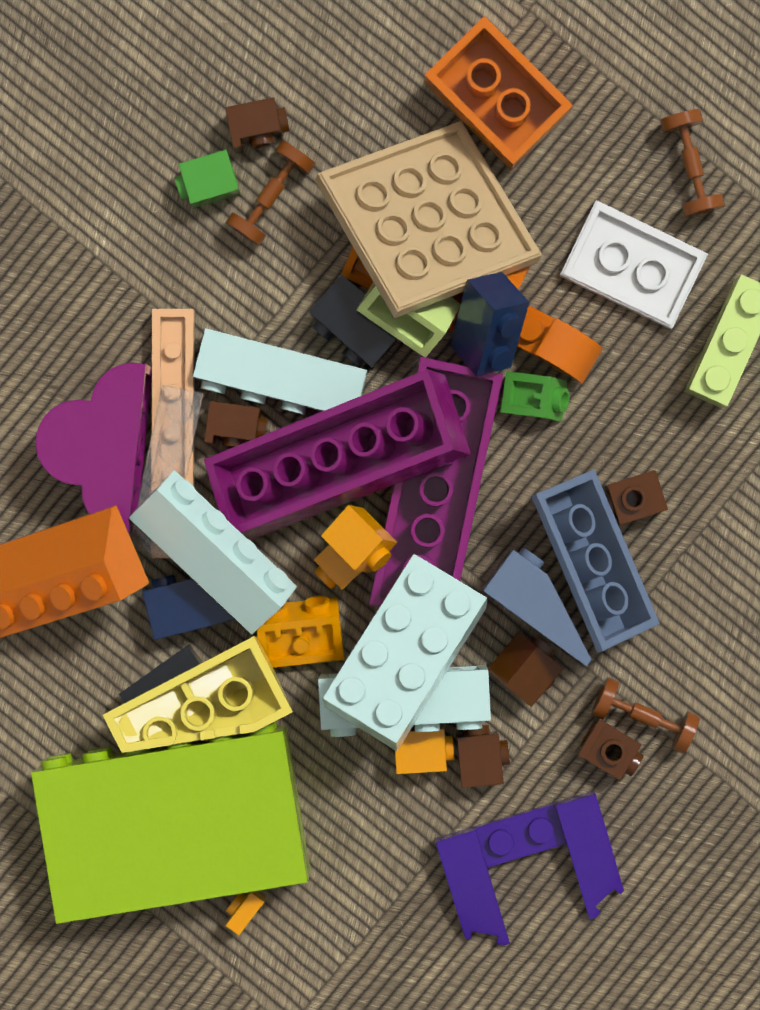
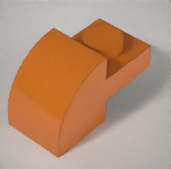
(558, 345)

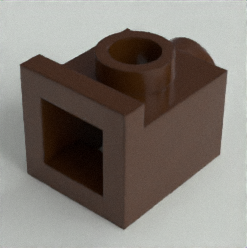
(256, 123)
(234, 423)
(599, 738)

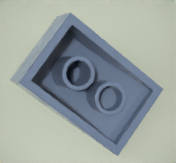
(532, 597)

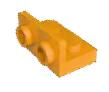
(303, 633)

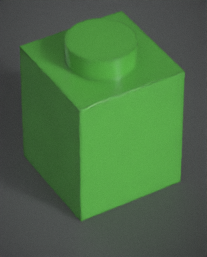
(207, 179)

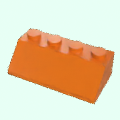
(67, 571)

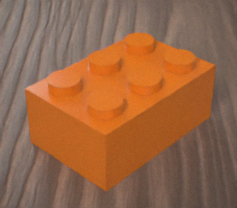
(497, 93)

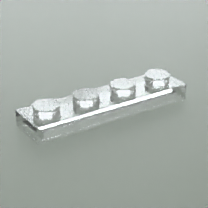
(168, 449)

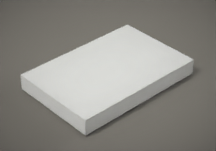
(633, 264)

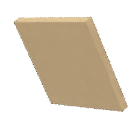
(427, 218)

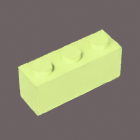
(728, 345)

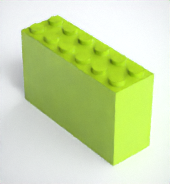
(170, 823)

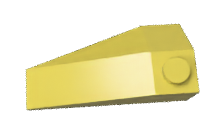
(213, 700)

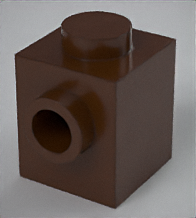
(636, 497)
(526, 667)
(481, 757)

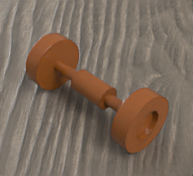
(692, 162)
(270, 193)
(684, 732)

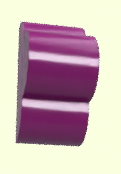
(102, 440)

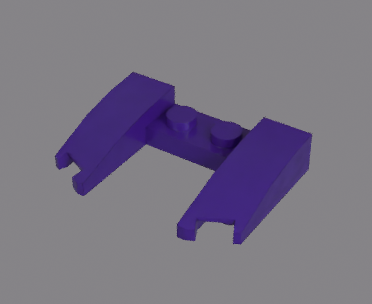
(570, 821)

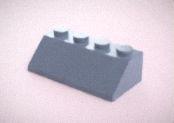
(595, 560)

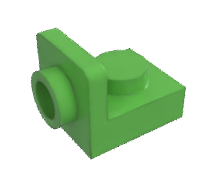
(535, 396)

